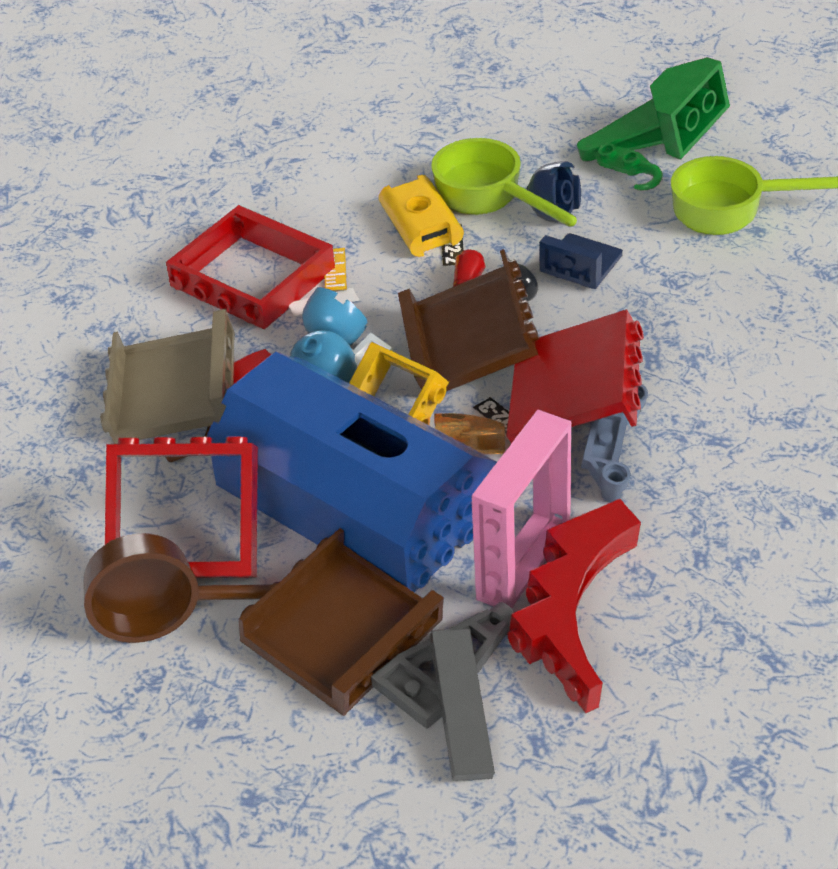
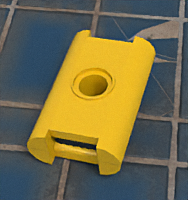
(420, 215)

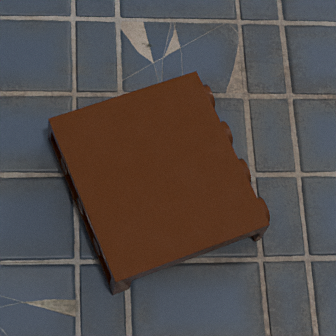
(471, 326)
(337, 623)

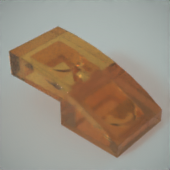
(474, 431)

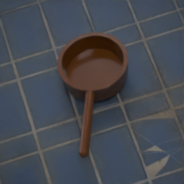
(146, 589)

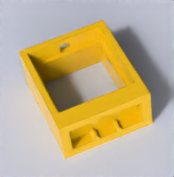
(375, 367)

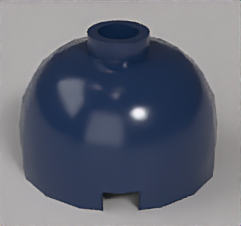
(557, 185)

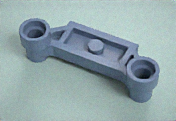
(604, 451)

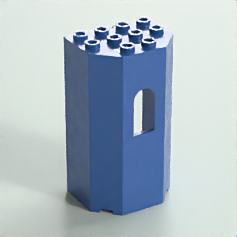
(393, 510)

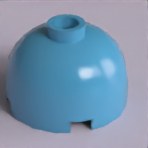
(329, 314)
(327, 352)

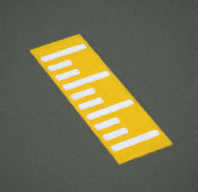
(336, 277)

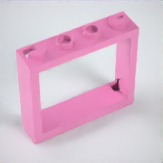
(500, 559)

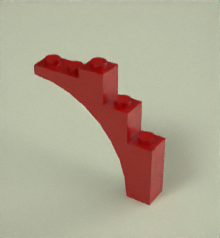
(548, 626)

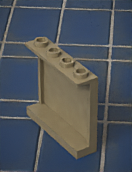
(168, 382)

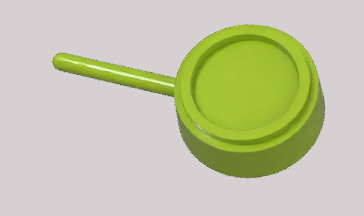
(484, 177)
(724, 193)

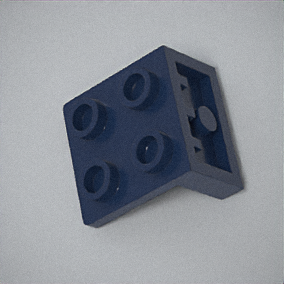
(577, 259)

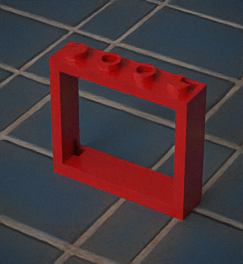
(243, 223)
(197, 447)

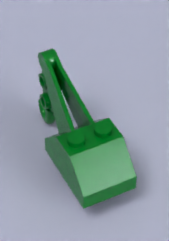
(681, 110)

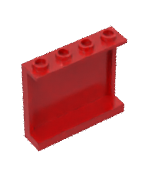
(580, 374)

